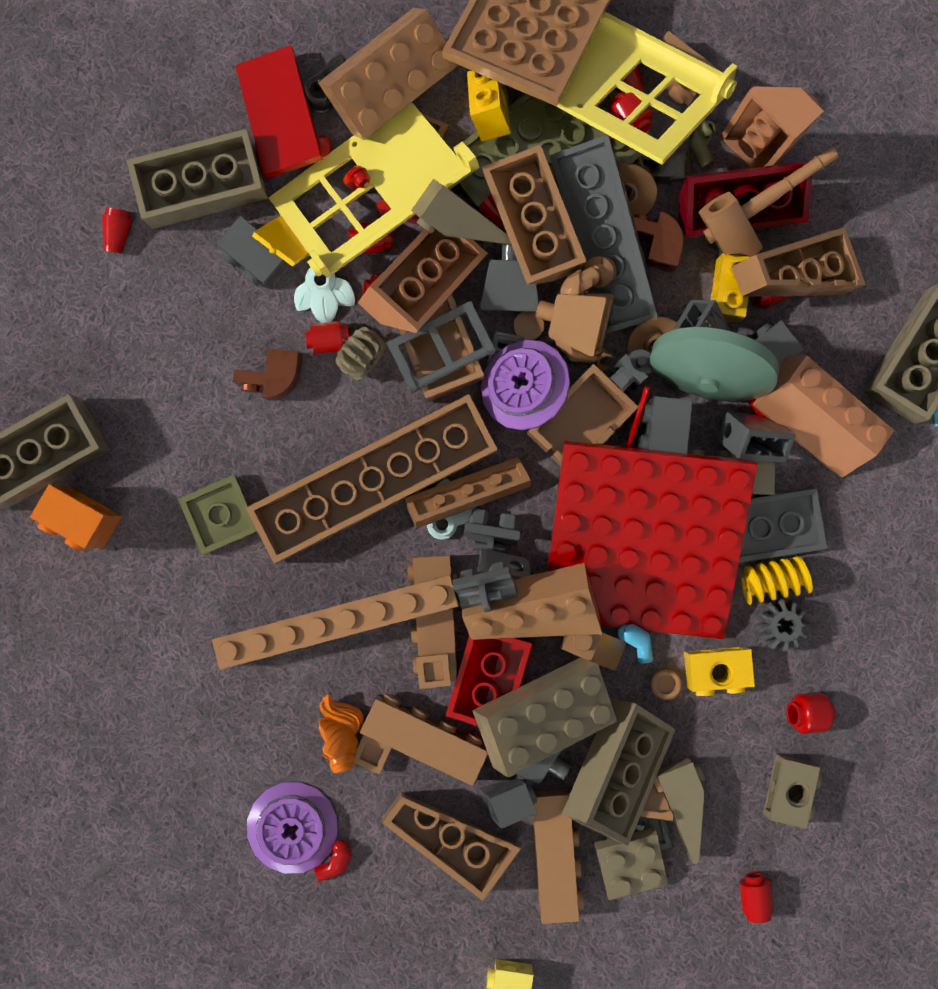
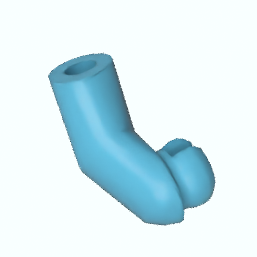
(638, 638)

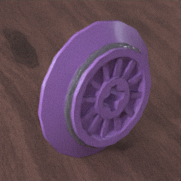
(530, 404)
(297, 805)

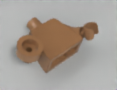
(582, 317)

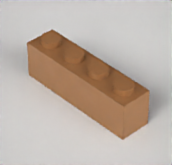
(433, 631)
(425, 739)
(555, 859)

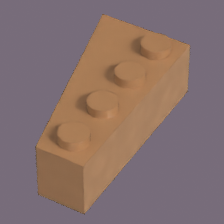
(805, 268)

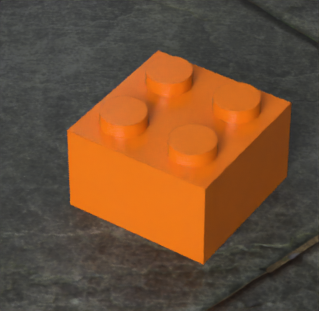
(75, 517)

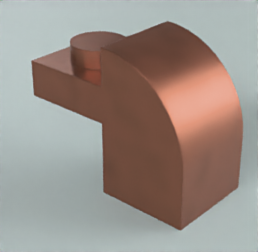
(664, 239)
(280, 375)

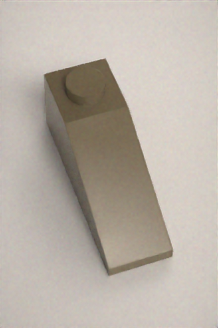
(453, 217)
(685, 799)

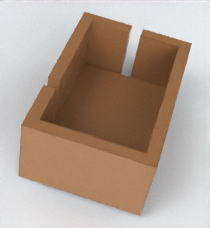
(427, 359)
(589, 411)

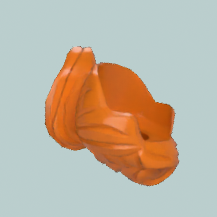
(339, 733)

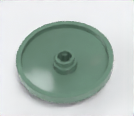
(714, 364)

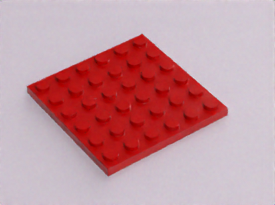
(653, 534)

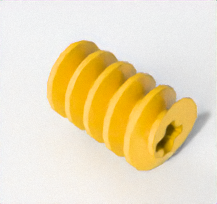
(776, 578)

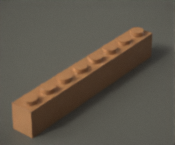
(336, 622)

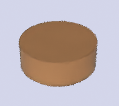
(528, 325)
(665, 684)

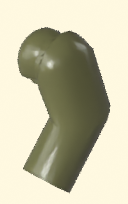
(700, 141)

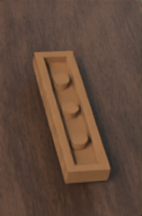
(467, 492)

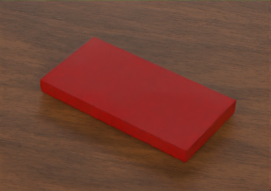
(279, 112)

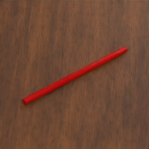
(644, 397)

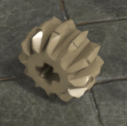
(360, 353)

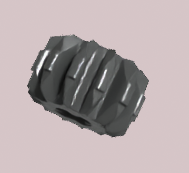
(770, 625)

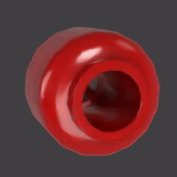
(623, 106)
(811, 713)

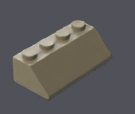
(619, 772)

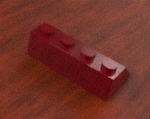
(744, 185)

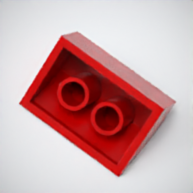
(488, 672)

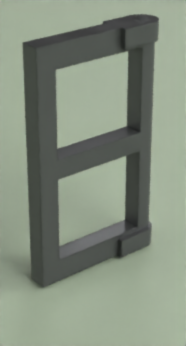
(450, 366)

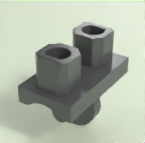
(632, 370)
(504, 534)
(486, 587)

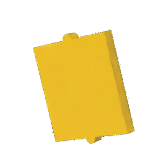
(281, 241)

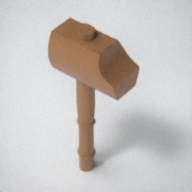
(728, 221)

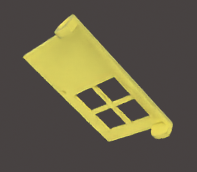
(612, 56)
(401, 164)

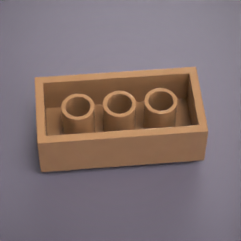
(388, 73)

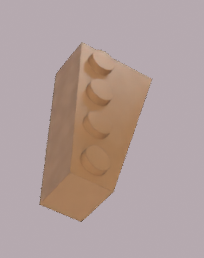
(546, 605)
(455, 845)

